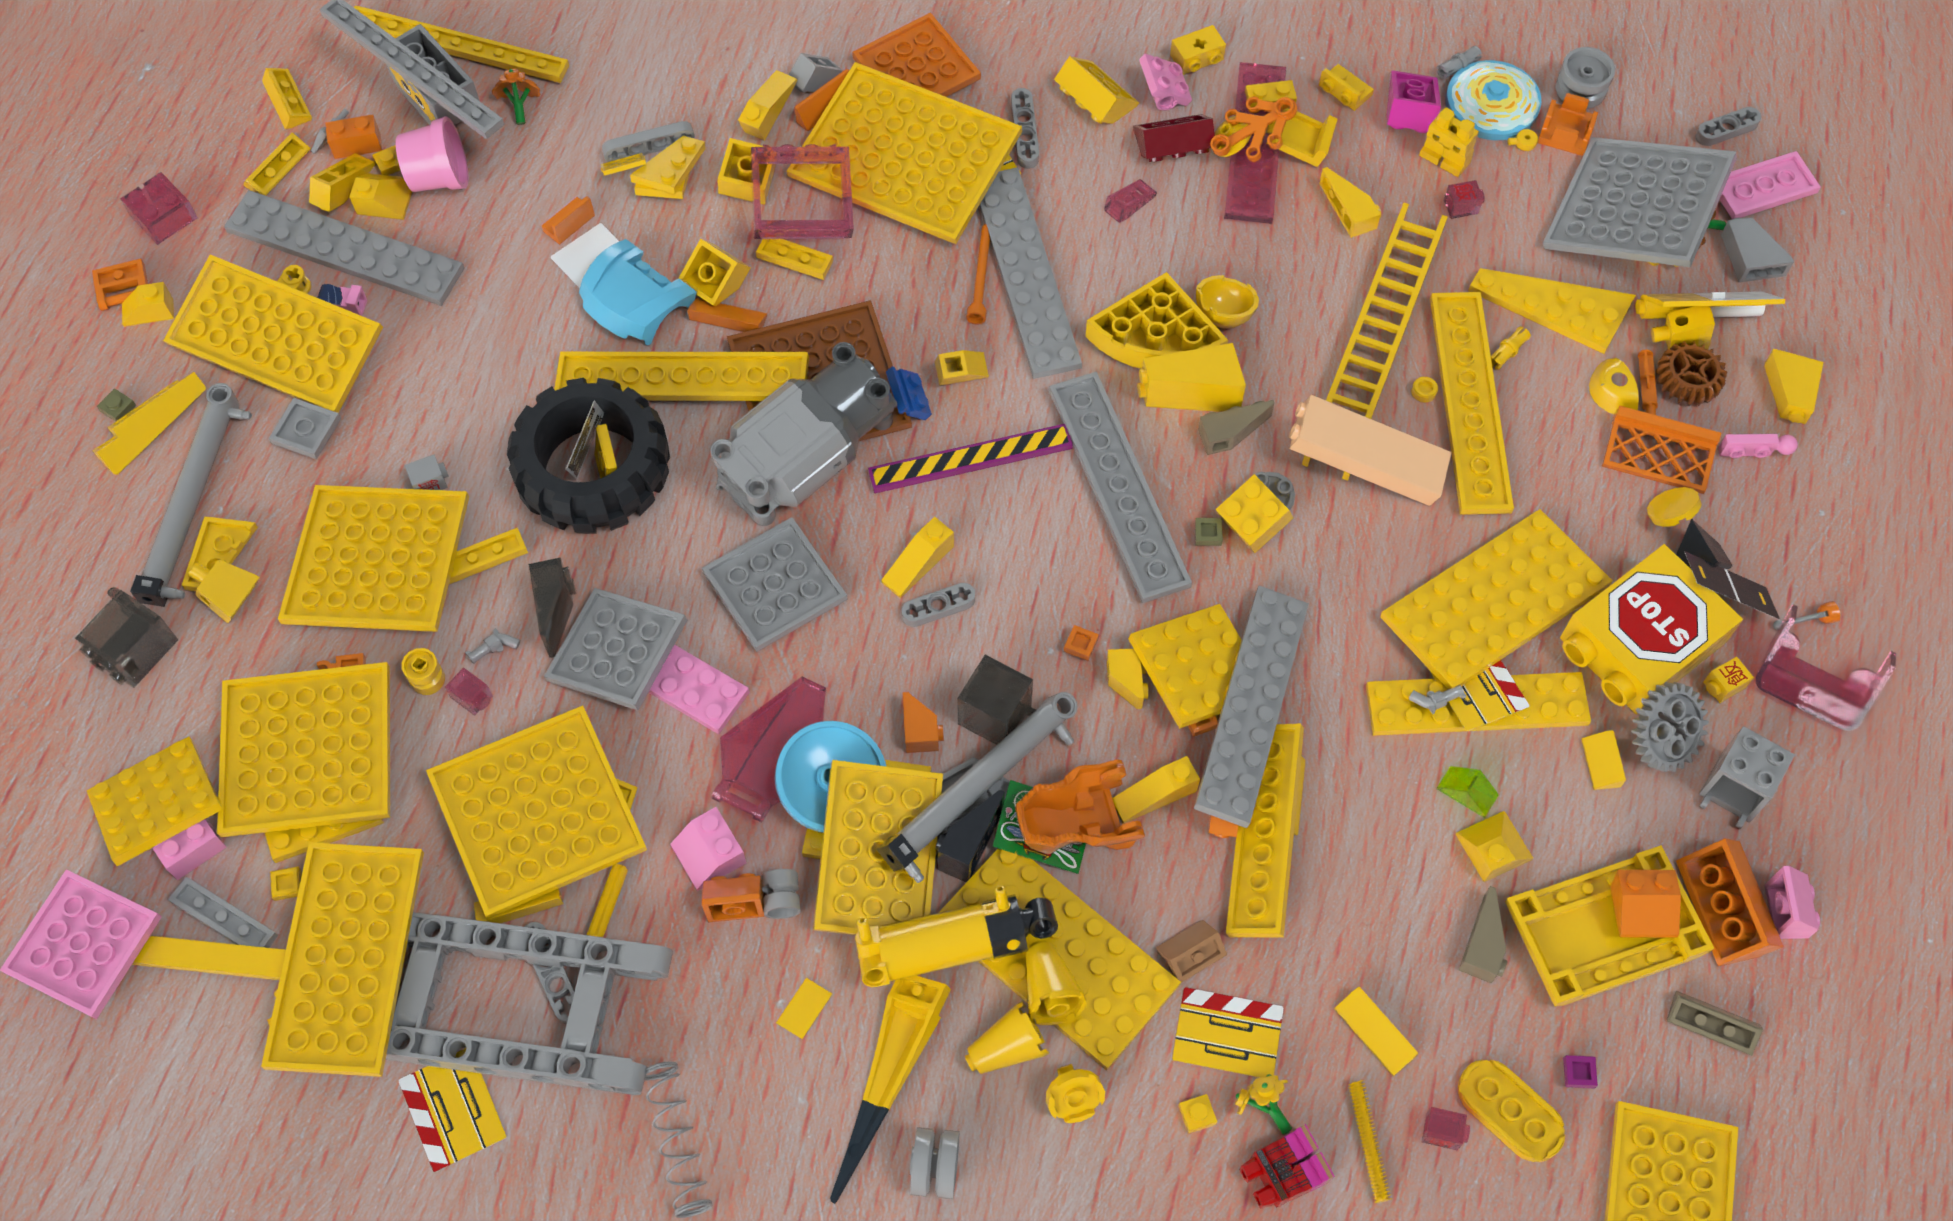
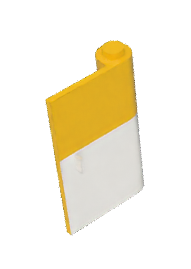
(1721, 303)

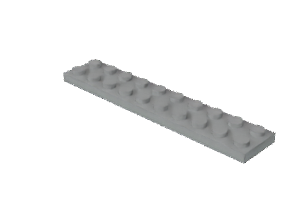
(344, 247)
(1028, 277)
(1120, 488)
(1251, 707)

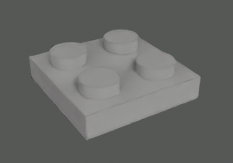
(305, 428)

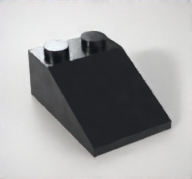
(968, 838)

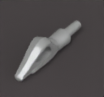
(321, 138)

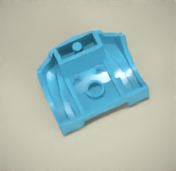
(629, 294)

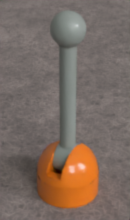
(1826, 613)

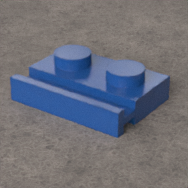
(909, 393)

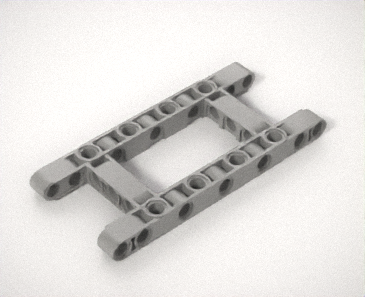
(522, 943)

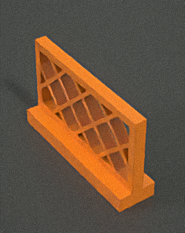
(1660, 429)

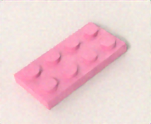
(1768, 185)
(698, 690)

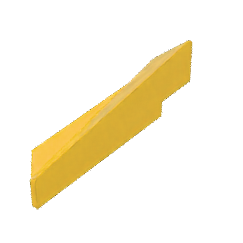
(145, 422)

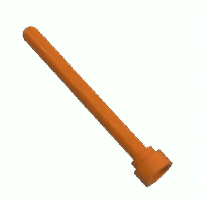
(976, 311)

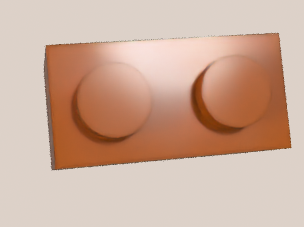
(353, 136)

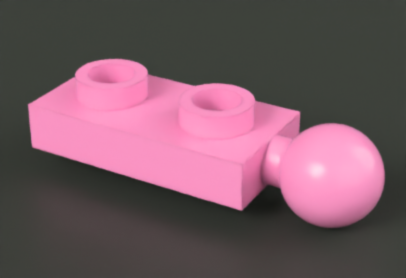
(1756, 445)

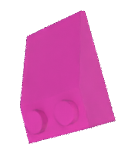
(1412, 101)

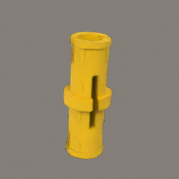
(1509, 347)

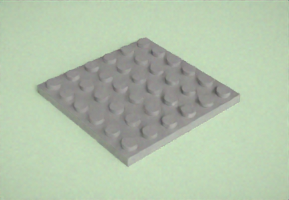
(1640, 201)

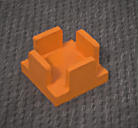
(1568, 125)

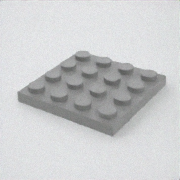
(774, 584)
(616, 648)

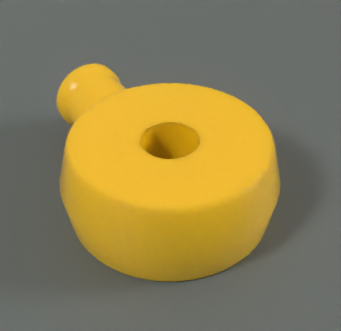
(1525, 140)

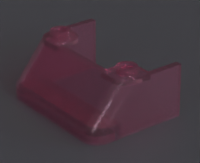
(1815, 690)

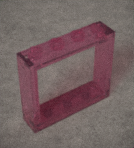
(802, 228)

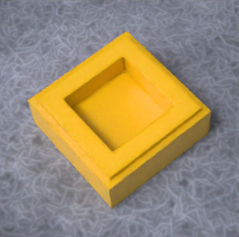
(285, 883)

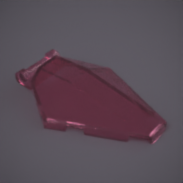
(755, 744)

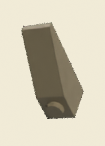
(1486, 943)

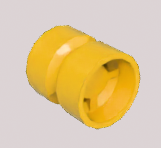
(423, 671)

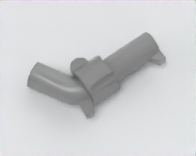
(492, 644)
(1438, 699)

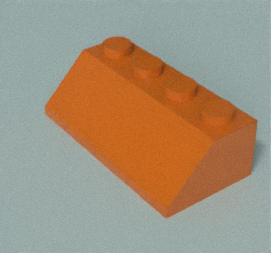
(1729, 902)

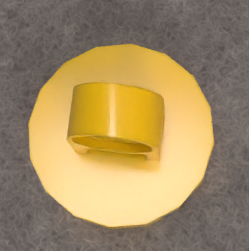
(1074, 1094)

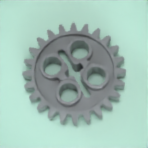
(1670, 726)

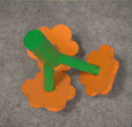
(509, 82)

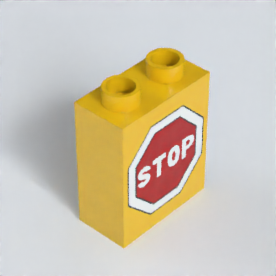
(1648, 628)

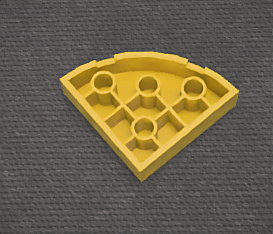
(1152, 323)

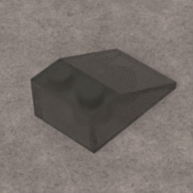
(553, 600)

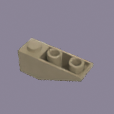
(1228, 428)

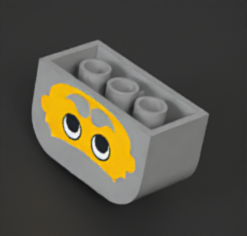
(428, 49)

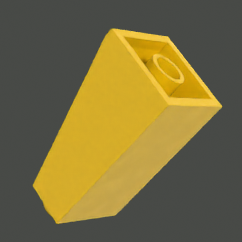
(1193, 380)

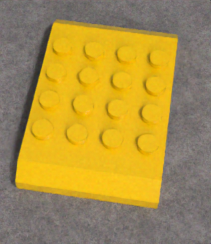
(1577, 938)

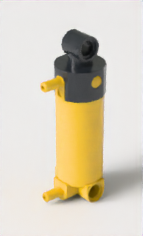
(951, 938)

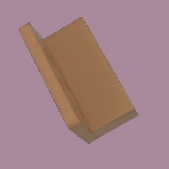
(1192, 950)

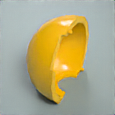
(1226, 301)

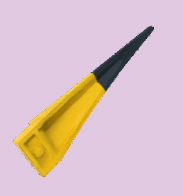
(906, 1026)

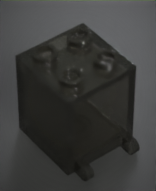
(125, 639)
(994, 700)

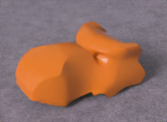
(1077, 811)

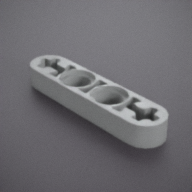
(1027, 127)
(622, 146)
(547, 975)

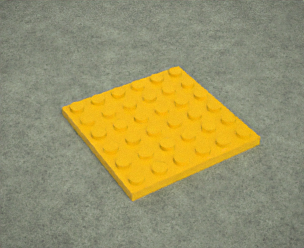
(374, 558)
(304, 749)
(535, 811)

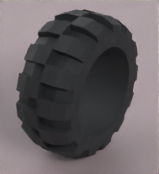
(595, 502)

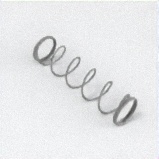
(682, 1211)

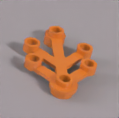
(1257, 126)

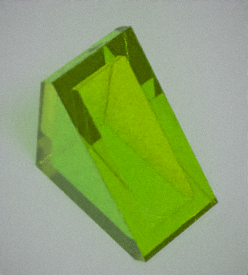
(1469, 789)

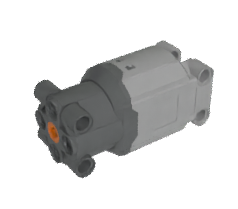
(802, 434)

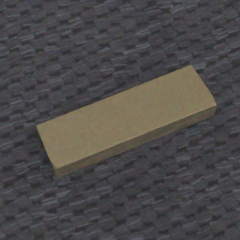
(1714, 1023)

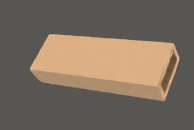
(1369, 450)

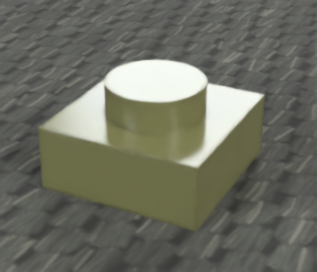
(116, 405)
(1208, 532)

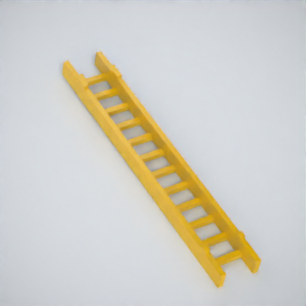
(1363, 318)

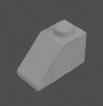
(813, 72)

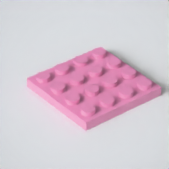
(81, 944)

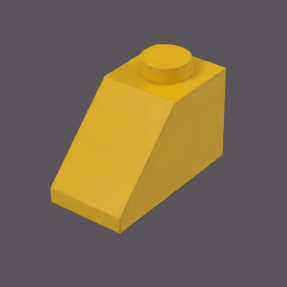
(147, 305)

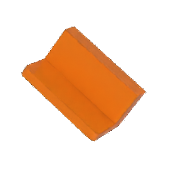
(569, 219)

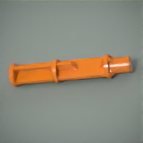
(1647, 380)

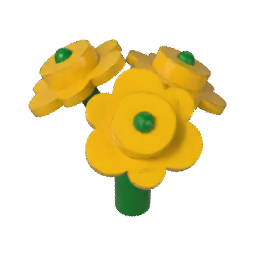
(1265, 1091)

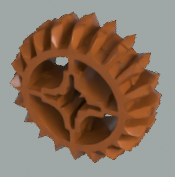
(1691, 366)

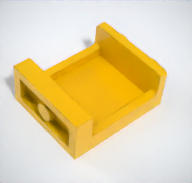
(1306, 137)

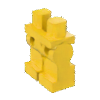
(1450, 140)

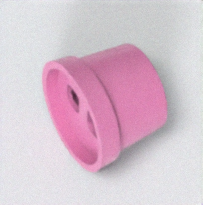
(432, 157)

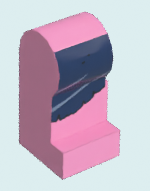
(344, 297)

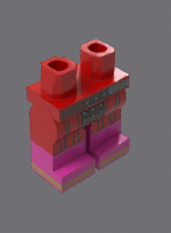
(1276, 1169)

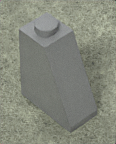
(1754, 251)

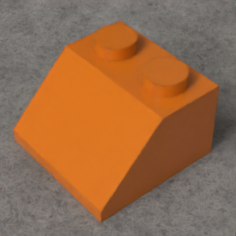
(733, 898)
(1647, 903)

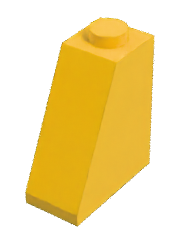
(1793, 384)

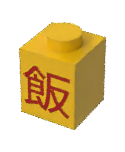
(1728, 680)

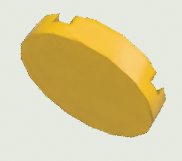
(1674, 506)

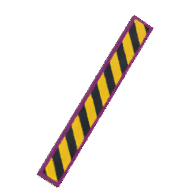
(970, 458)

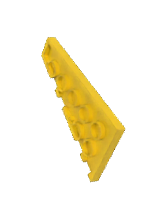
(1569, 309)

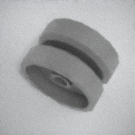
(1586, 74)
(936, 1163)

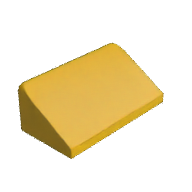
(1604, 760)

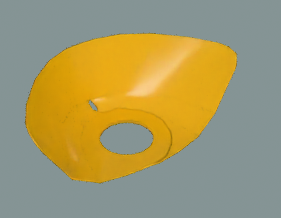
(1610, 395)

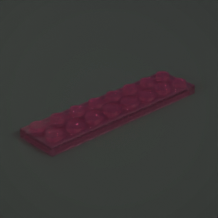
(1253, 184)

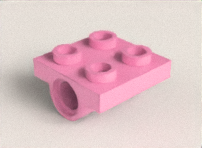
(1165, 82)

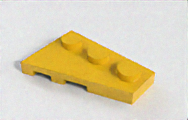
(216, 541)

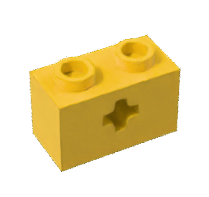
(1198, 49)

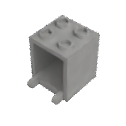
(1746, 775)

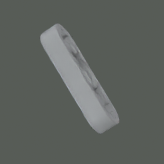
(1735, 119)
(943, 594)

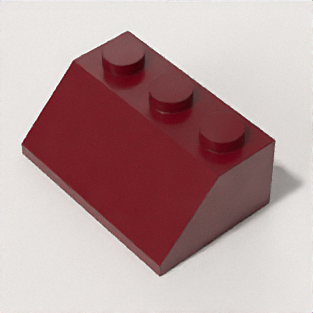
(1174, 137)

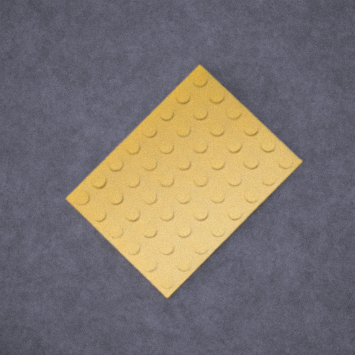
(909, 151)

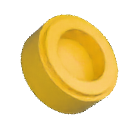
(1424, 389)

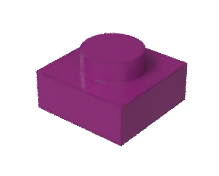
(1580, 1071)

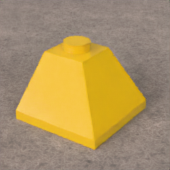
(380, 196)
(1494, 846)

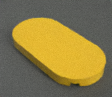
(1511, 1110)

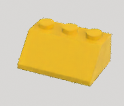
(1094, 90)

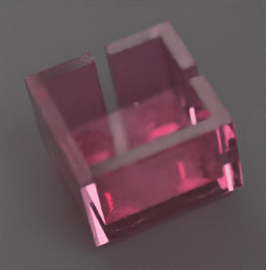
(159, 208)

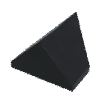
(1701, 544)

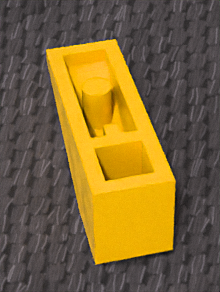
(766, 105)
(334, 184)
(1351, 204)
(919, 557)
(1157, 790)

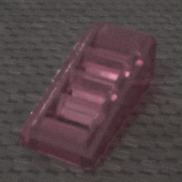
(1121, 211)

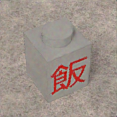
(427, 474)

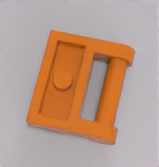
(118, 278)

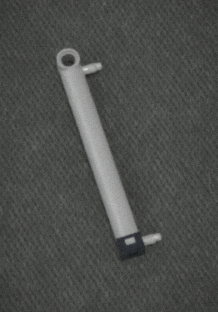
(152, 584)
(904, 846)

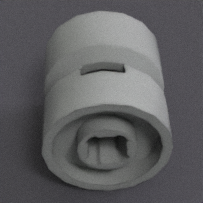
(780, 893)

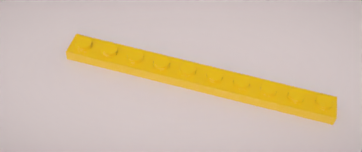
(476, 47)

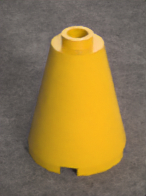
(1051, 986)
(1007, 1042)

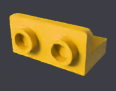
(1345, 86)

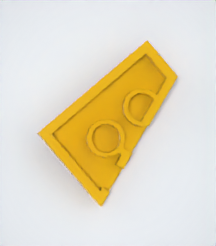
(670, 166)

